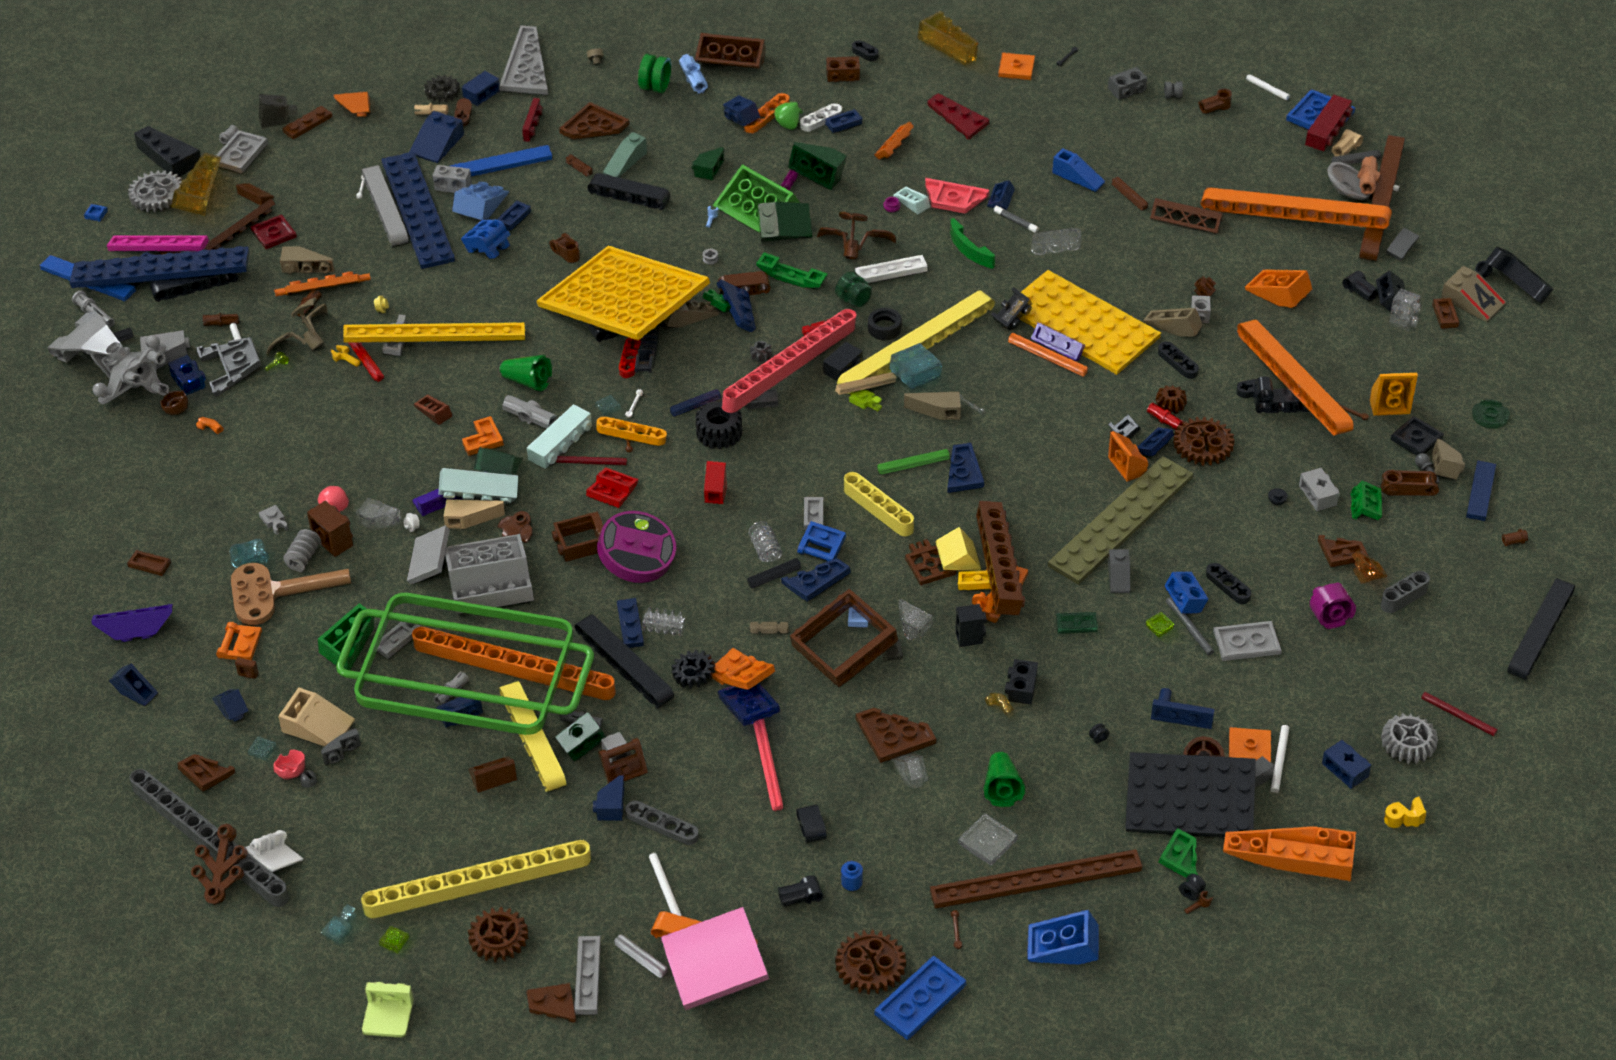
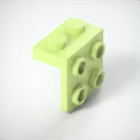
(387, 1009)

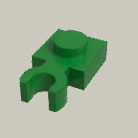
(716, 300)

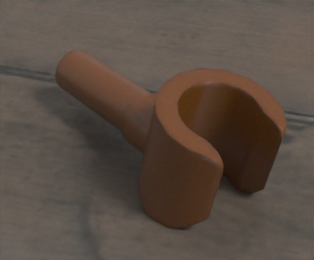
(1202, 902)

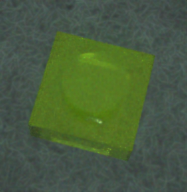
(1159, 624)
(394, 939)

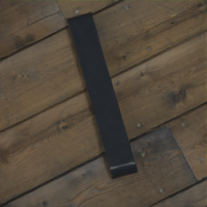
(1541, 628)
(624, 660)

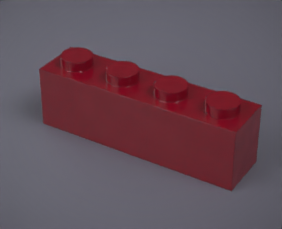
(1329, 123)

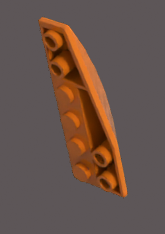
(1297, 850)

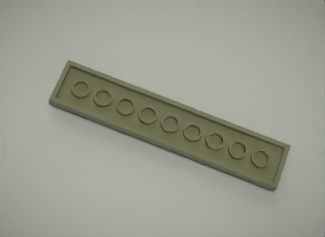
(1120, 520)

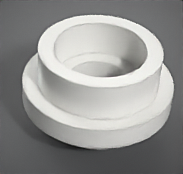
(411, 522)

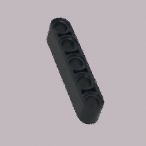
(629, 191)
(172, 288)

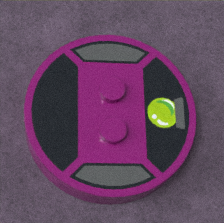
(636, 546)

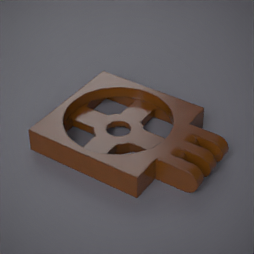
(924, 552)

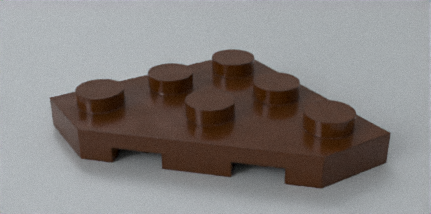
(593, 122)
(893, 734)

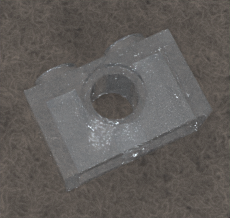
(1405, 310)

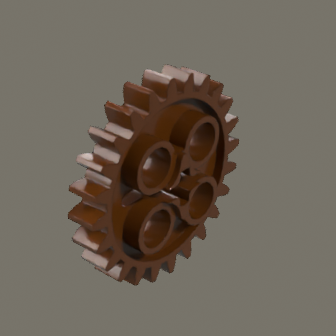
(1191, 444)
(853, 969)

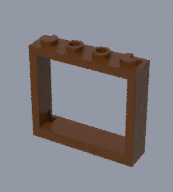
(862, 657)

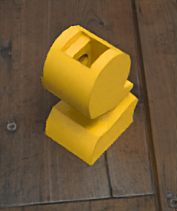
(1398, 814)

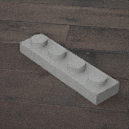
(587, 975)

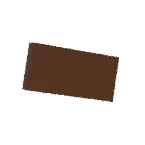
(149, 562)

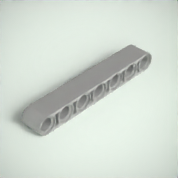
(385, 205)

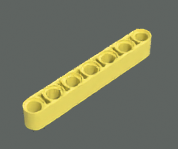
(535, 744)

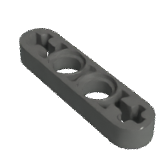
(664, 820)

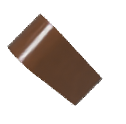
(752, 282)

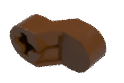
(463, 111)

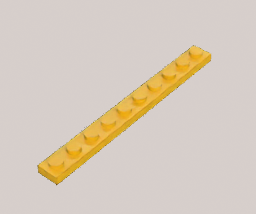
(434, 332)

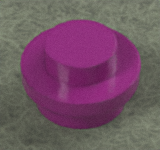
(891, 204)

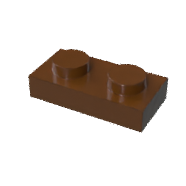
(1445, 313)

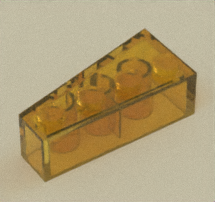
(948, 38)
(197, 188)

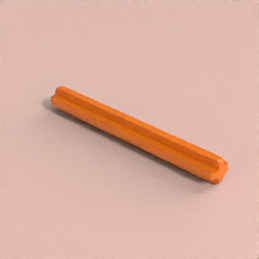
(1048, 354)

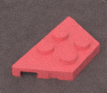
(954, 196)

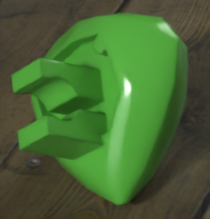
(788, 115)

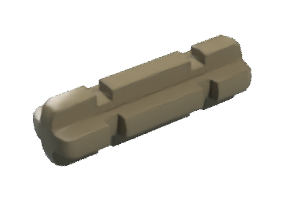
(769, 627)

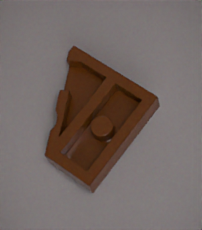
(204, 772)
(552, 1001)

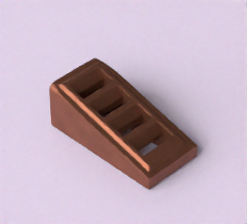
(438, 413)

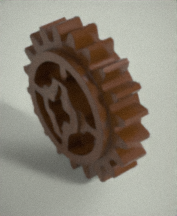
(499, 930)

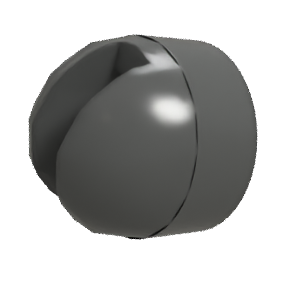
(306, 782)

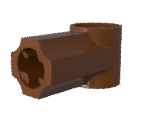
(1219, 101)

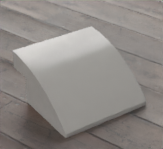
(489, 572)

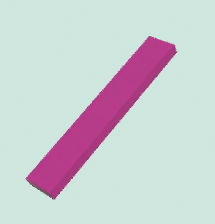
(157, 243)

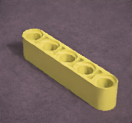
(878, 504)

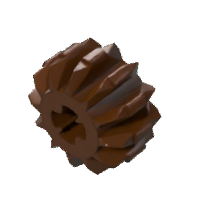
(1171, 399)

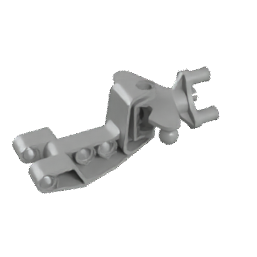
(120, 365)

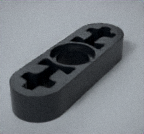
(1175, 353)
(1225, 576)

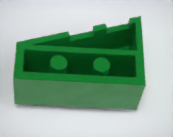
(333, 640)

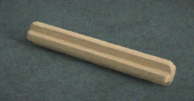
(865, 383)

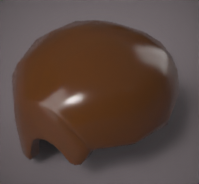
(174, 403)

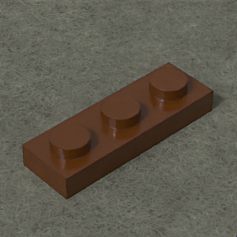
(307, 122)

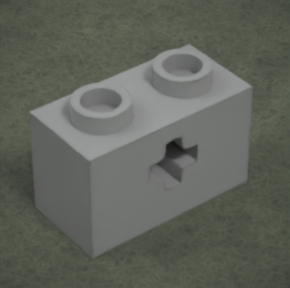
(1319, 489)

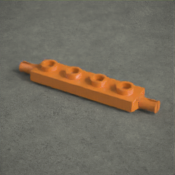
(329, 281)

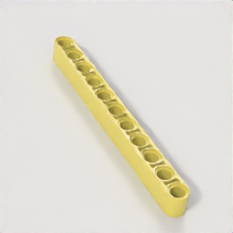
(926, 334)
(476, 879)

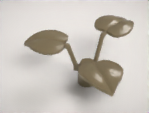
(311, 336)

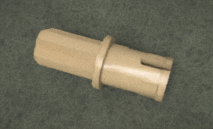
(428, 109)

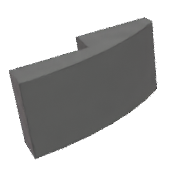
(1402, 244)
(334, 750)

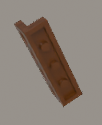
(1186, 209)

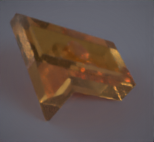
(1367, 568)

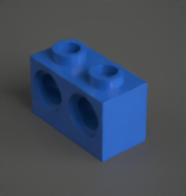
(1186, 592)

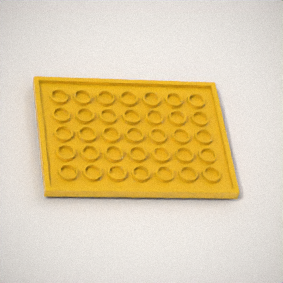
(623, 292)

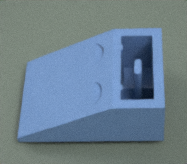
(478, 200)

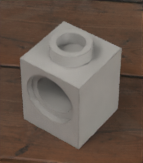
(1202, 305)

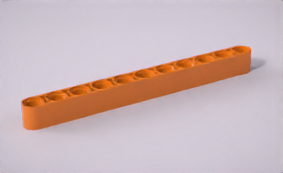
(1296, 208)
(1295, 377)
(509, 662)

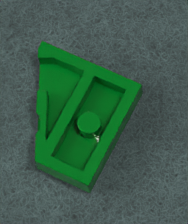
(1180, 854)

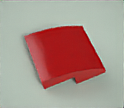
(612, 487)

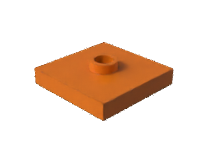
(1016, 66)
(1249, 743)

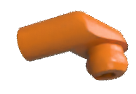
(213, 424)

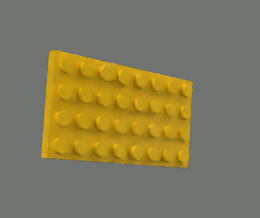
(1108, 333)

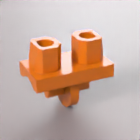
(986, 604)

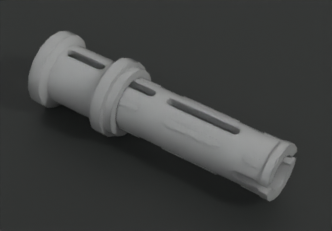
(89, 305)

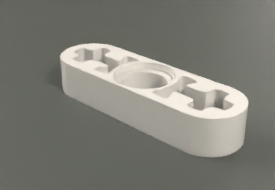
(812, 122)

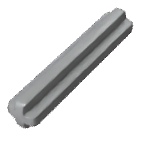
(640, 956)

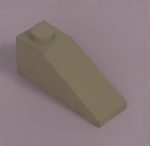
(1176, 321)

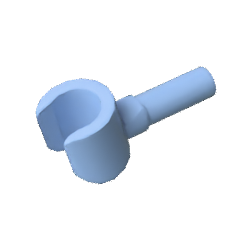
(711, 215)

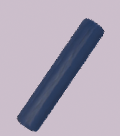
(695, 402)

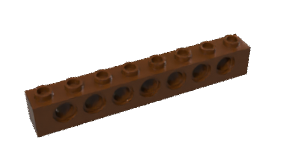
(999, 558)

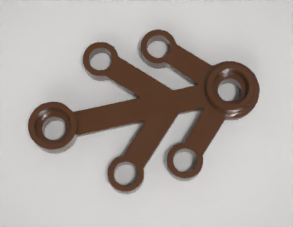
(219, 866)

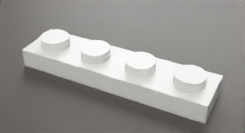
(892, 269)

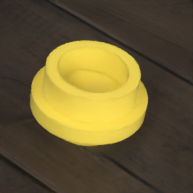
(381, 304)

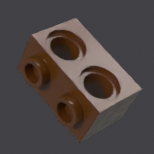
(843, 69)

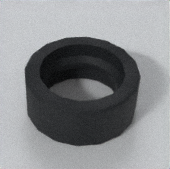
(884, 333)

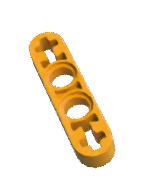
(612, 427)

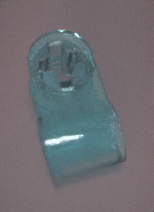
(248, 553)

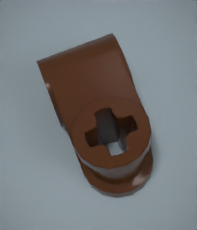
(566, 248)

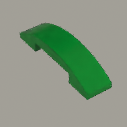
(981, 256)
(788, 274)

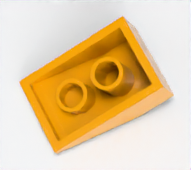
(1393, 393)

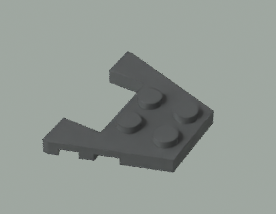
(238, 359)

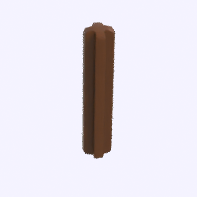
(1128, 192)

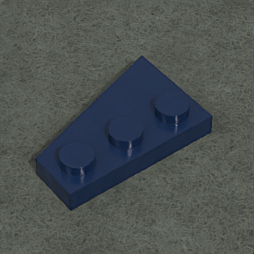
(740, 305)
(964, 469)
(812, 583)

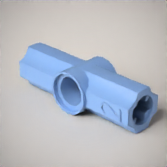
(693, 73)

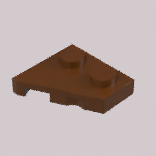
(1340, 551)

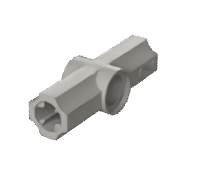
(528, 411)

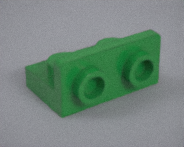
(1366, 501)

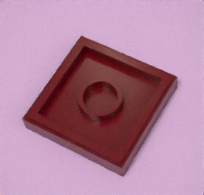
(273, 231)

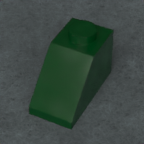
(708, 164)

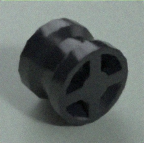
(1192, 887)

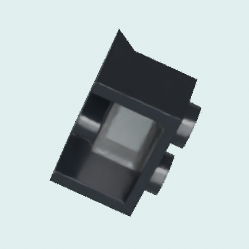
(1013, 310)

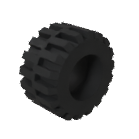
(718, 427)

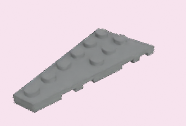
(525, 65)

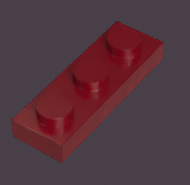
(532, 119)

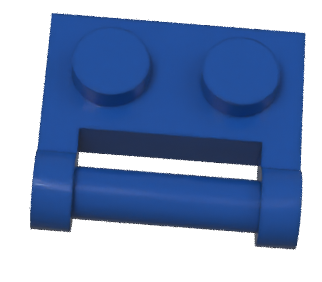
(824, 537)

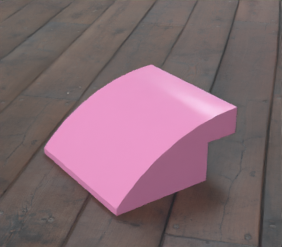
(714, 958)

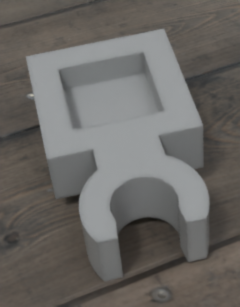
(273, 517)

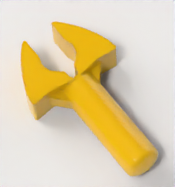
(344, 349)

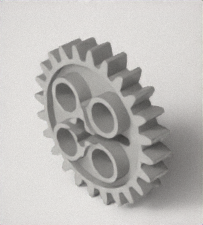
(154, 190)

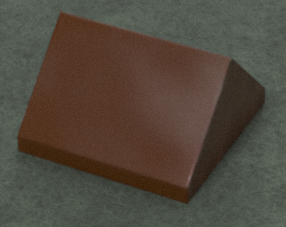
(493, 773)

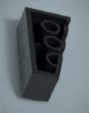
(167, 151)

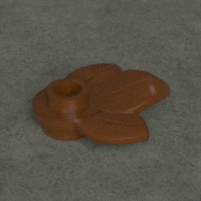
(512, 526)

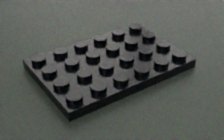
(1190, 794)

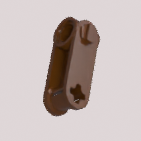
(1409, 483)

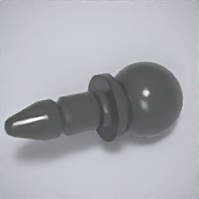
(1423, 461)

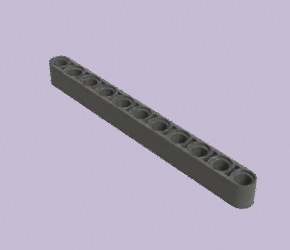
(206, 834)

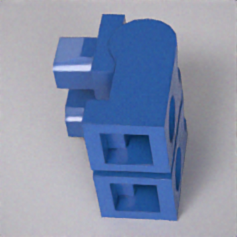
(486, 237)

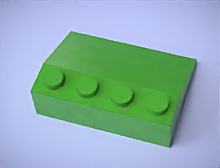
(746, 192)

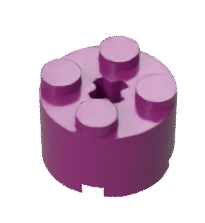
(1332, 605)

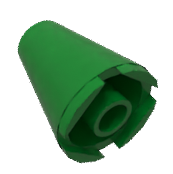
(528, 371)
(1003, 781)

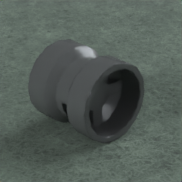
(1173, 89)

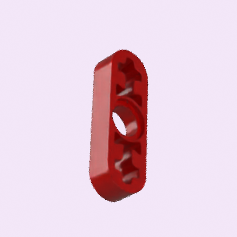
(627, 351)

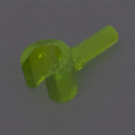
(280, 357)

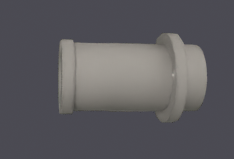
(228, 134)

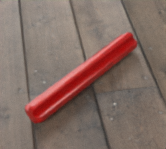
(367, 361)

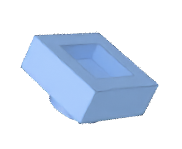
(856, 619)

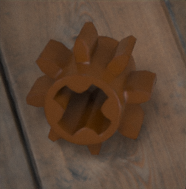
(1204, 286)

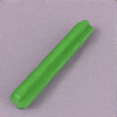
(914, 461)

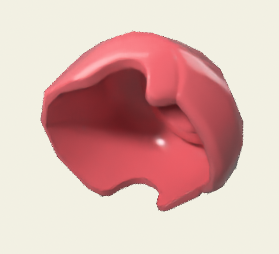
(334, 496)
(291, 765)

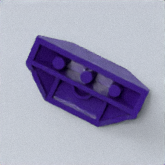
(133, 623)

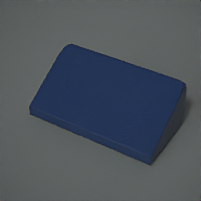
(1001, 195)

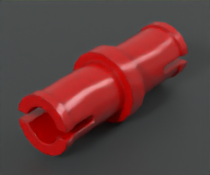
(1164, 416)

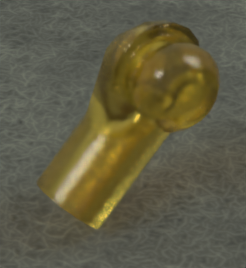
(999, 700)

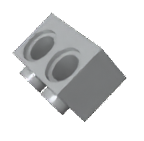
(451, 178)

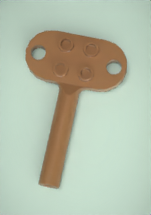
(257, 591)

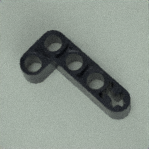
(1520, 274)
(1275, 400)

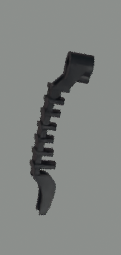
(647, 352)

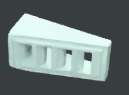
(918, 201)

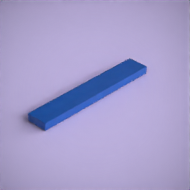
(507, 160)
(64, 270)

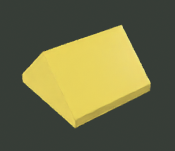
(957, 551)

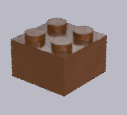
(331, 528)

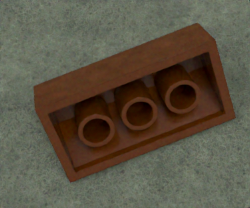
(730, 50)

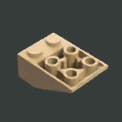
(313, 718)

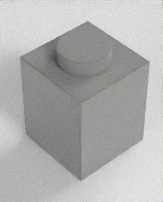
(614, 741)

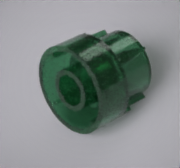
(853, 289)

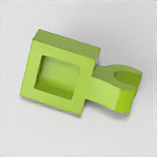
(865, 398)

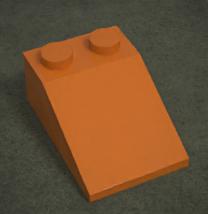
(1281, 286)

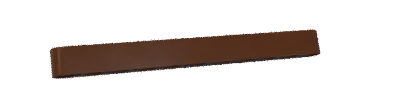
(1383, 194)

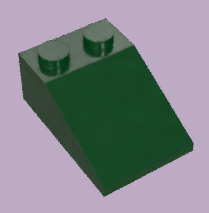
(817, 163)
(784, 221)

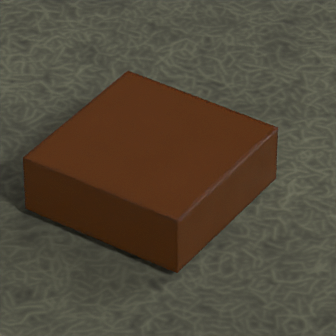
(246, 668)

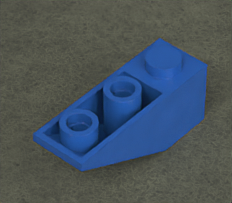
(1076, 170)

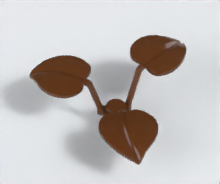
(852, 246)

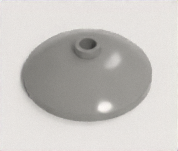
(1345, 181)

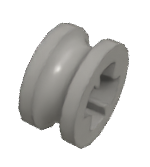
(710, 260)

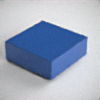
(95, 212)

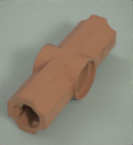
(1368, 175)

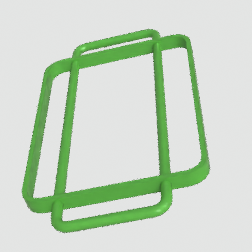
(524, 729)

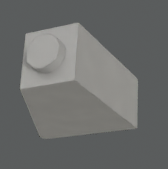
(175, 344)

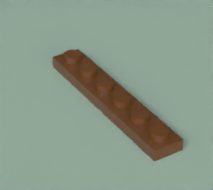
(240, 225)

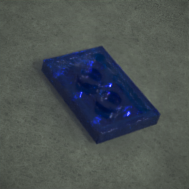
(749, 704)

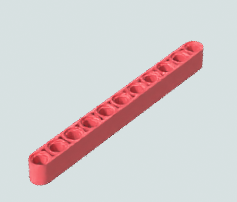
(788, 361)

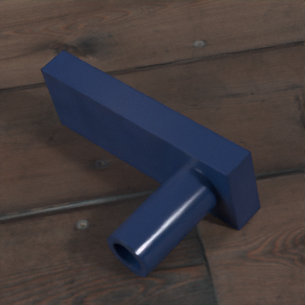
(1180, 713)

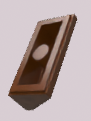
(253, 193)

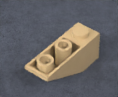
(467, 513)

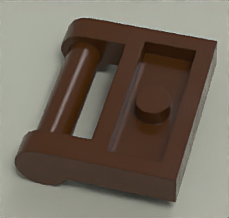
(629, 766)

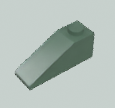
(626, 155)

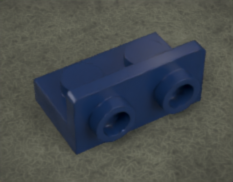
(463, 706)

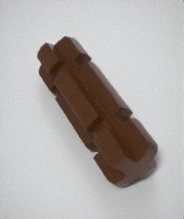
(579, 165)

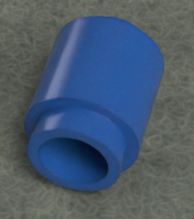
(851, 875)

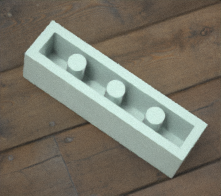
(559, 436)
(478, 485)

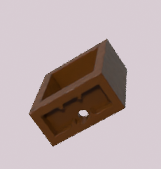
(573, 526)

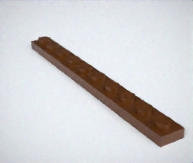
(1035, 878)

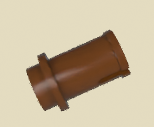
(1515, 537)

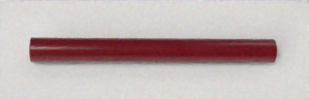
(591, 460)
(1459, 714)

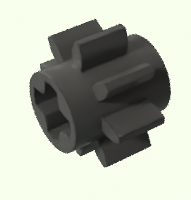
(760, 351)

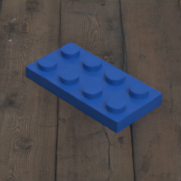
(920, 997)

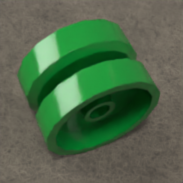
(654, 73)

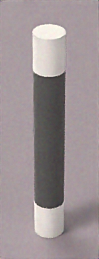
(1016, 219)

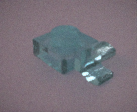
(340, 927)

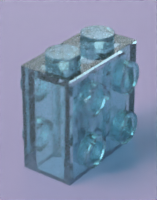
(915, 365)

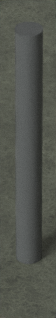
(1190, 627)

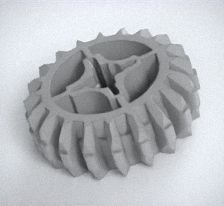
(1409, 739)

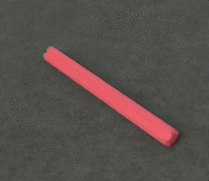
(768, 765)

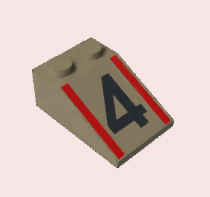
(1473, 294)

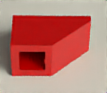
(715, 482)

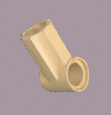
(1348, 141)

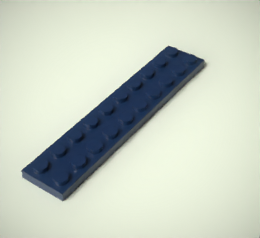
(417, 210)
(159, 267)

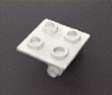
(272, 851)

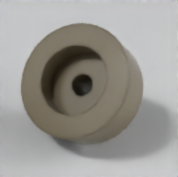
(595, 55)

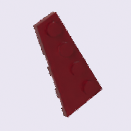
(959, 116)

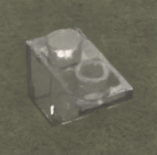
(377, 515)

